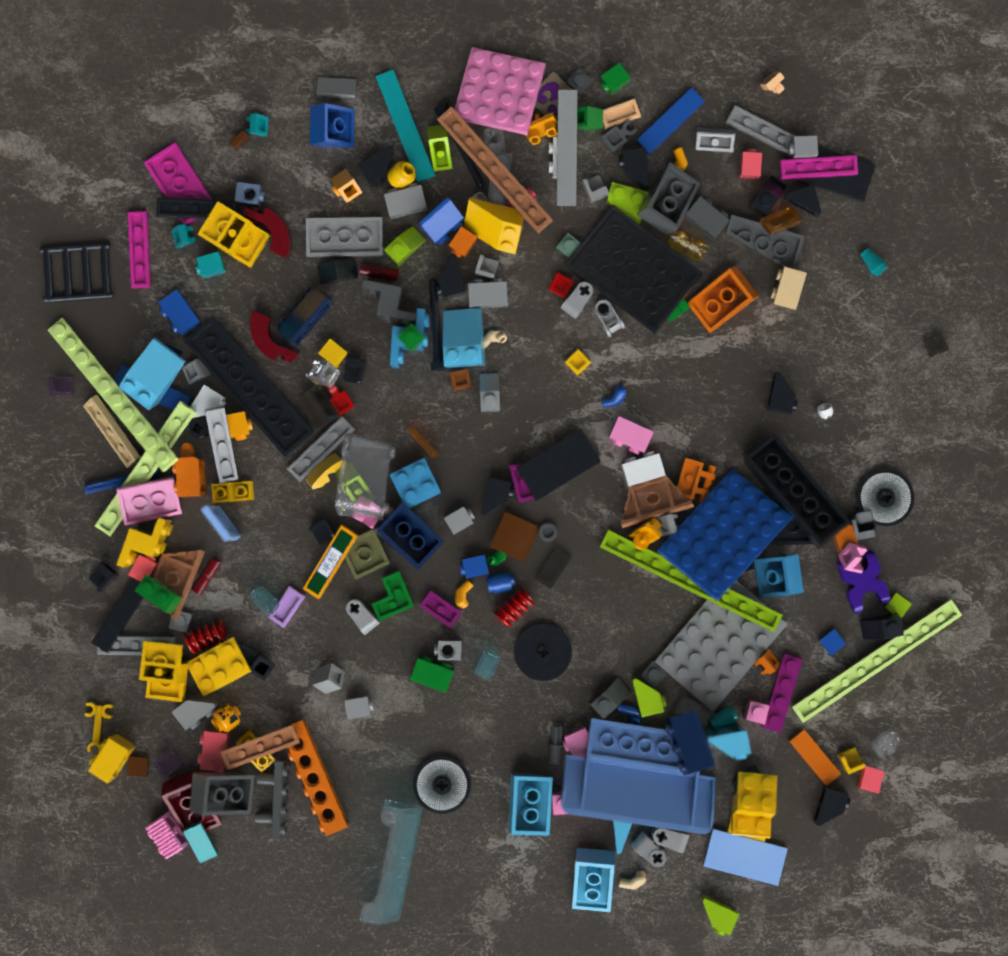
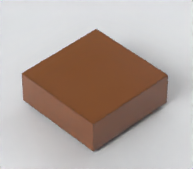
(460, 379)

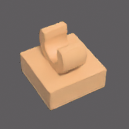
(773, 83)

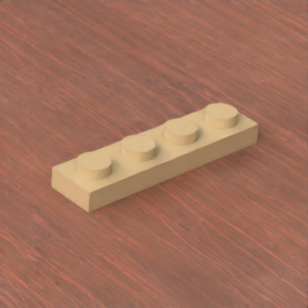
(112, 431)

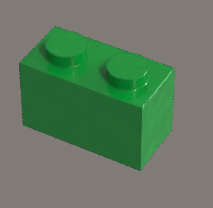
(158, 594)
(432, 674)

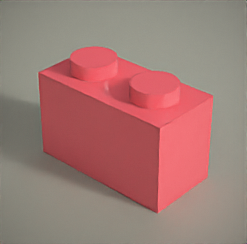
(213, 744)

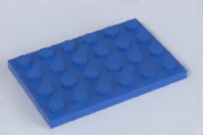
(724, 534)

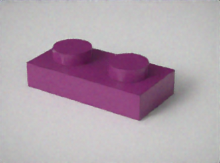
(522, 492)
(440, 609)

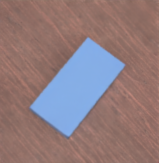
(221, 523)
(745, 857)

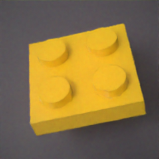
(234, 234)
(145, 542)
(218, 666)
(163, 671)
(754, 805)

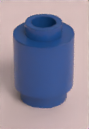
(500, 582)

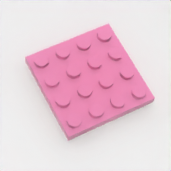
(499, 90)

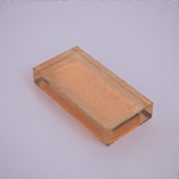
(780, 221)
(423, 442)

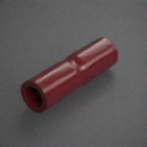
(382, 272)
(208, 573)

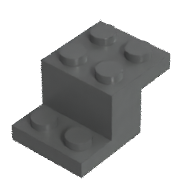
(389, 303)

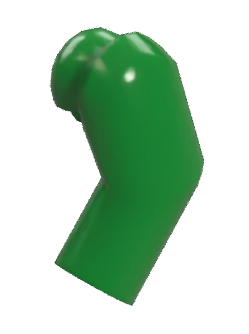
(496, 558)

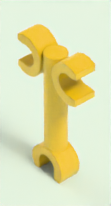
(98, 711)

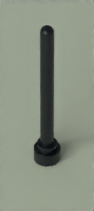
(440, 110)
(438, 362)

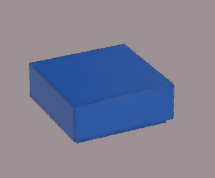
(832, 642)

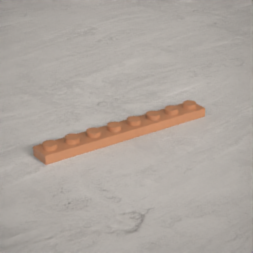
(495, 170)

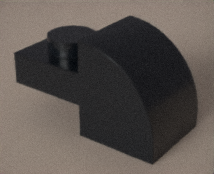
(258, 662)

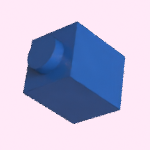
(474, 566)

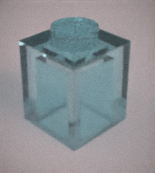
(487, 664)

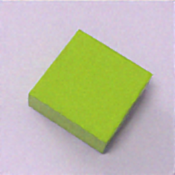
(898, 605)

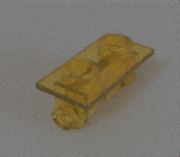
(694, 247)

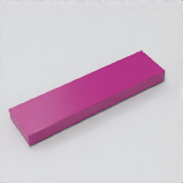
(818, 167)
(139, 249)

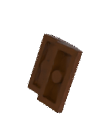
(514, 536)

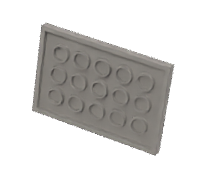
(716, 650)

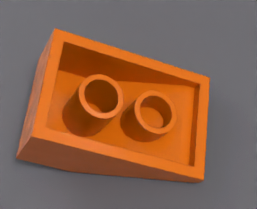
(723, 299)

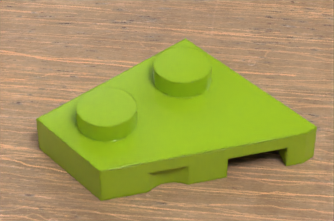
(627, 200)

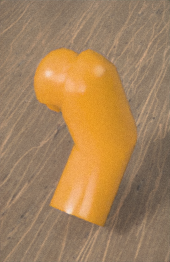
(681, 161)
(460, 594)

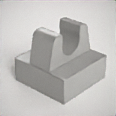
(668, 524)

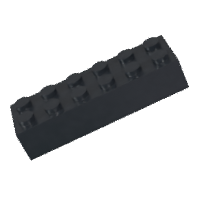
(796, 491)

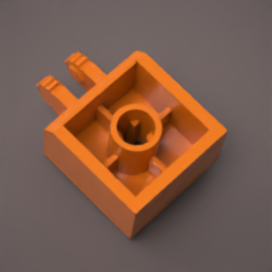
(189, 473)

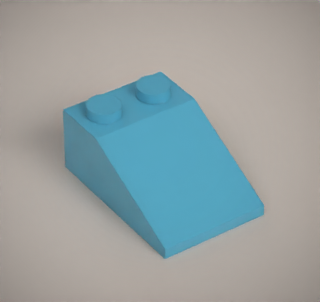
(463, 338)
(152, 374)
(593, 879)

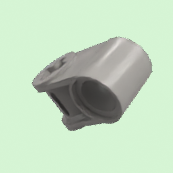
(576, 302)
(609, 318)
(364, 619)
(672, 839)
(646, 847)

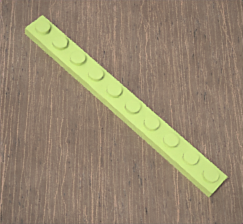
(113, 395)
(876, 661)

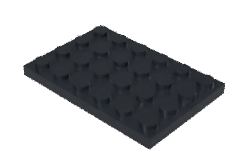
(634, 269)

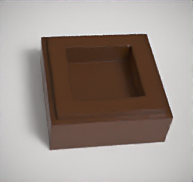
(239, 140)
(138, 766)

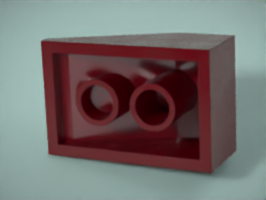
(177, 797)

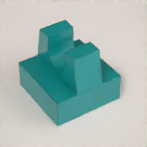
(258, 125)
(181, 237)

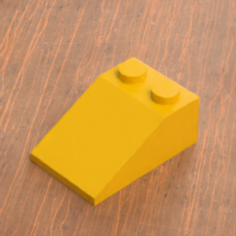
(494, 224)

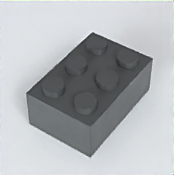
(221, 793)

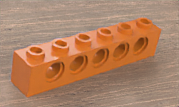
(339, 819)

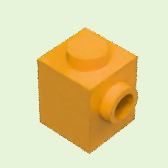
(345, 186)
(239, 425)

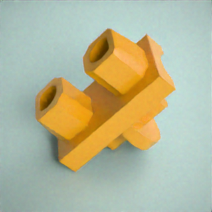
(542, 126)
(646, 534)

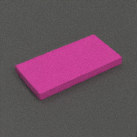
(176, 176)

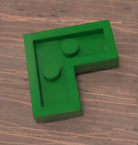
(398, 598)

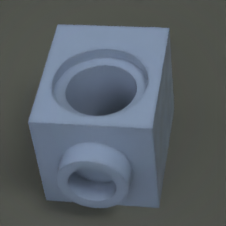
(241, 191)

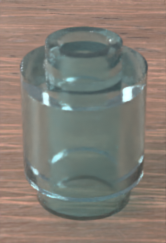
(264, 600)

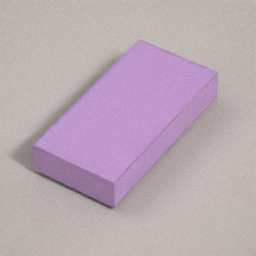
(287, 606)

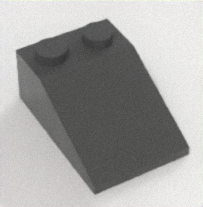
(669, 199)

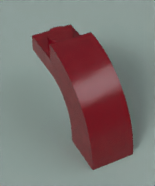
(281, 238)
(262, 338)

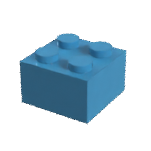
(415, 483)

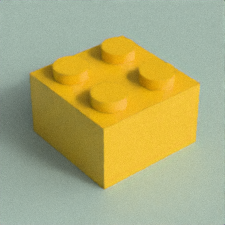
(111, 758)

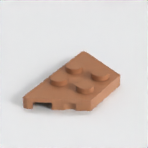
(653, 500)
(178, 573)

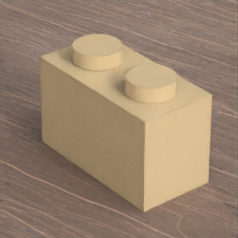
(788, 287)

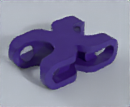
(864, 582)

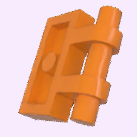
(690, 477)

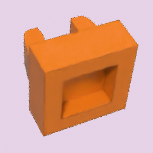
(768, 661)

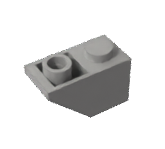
(192, 711)

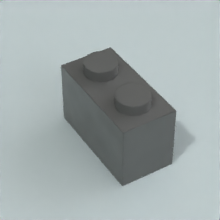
(707, 217)

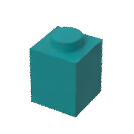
(210, 265)

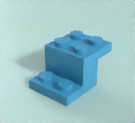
(397, 355)

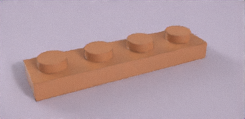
(260, 746)

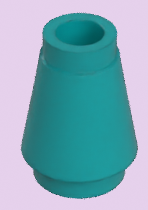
(874, 263)
(724, 718)

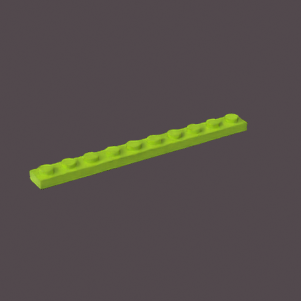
(661, 567)

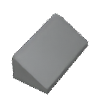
(336, 87)
(715, 139)

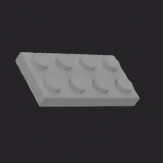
(344, 237)

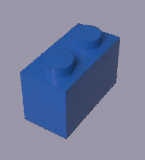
(179, 312)

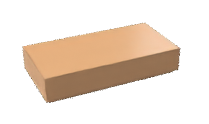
(620, 114)

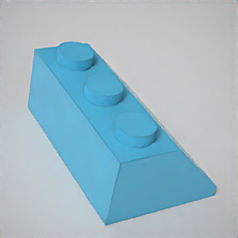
(731, 740)
(529, 804)

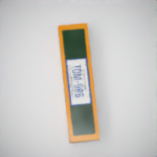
(330, 561)

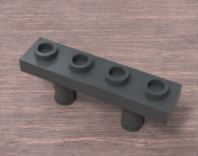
(280, 807)

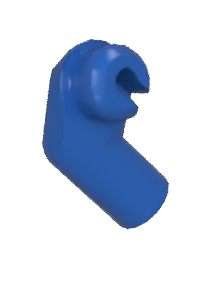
(616, 399)
(632, 713)

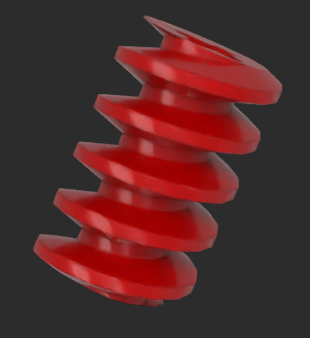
(514, 607)
(206, 637)

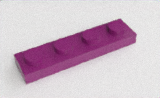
(782, 692)

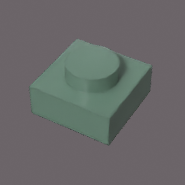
(568, 245)

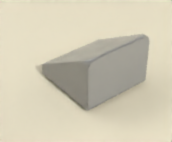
(195, 371)

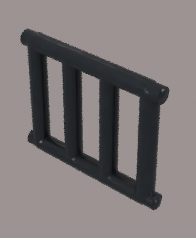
(65, 250)

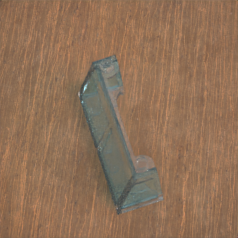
(404, 823)

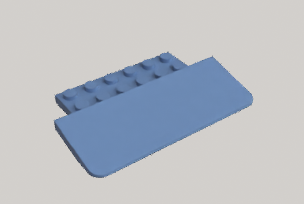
(636, 780)

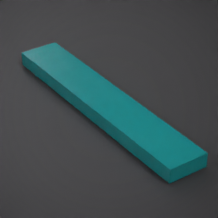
(405, 125)

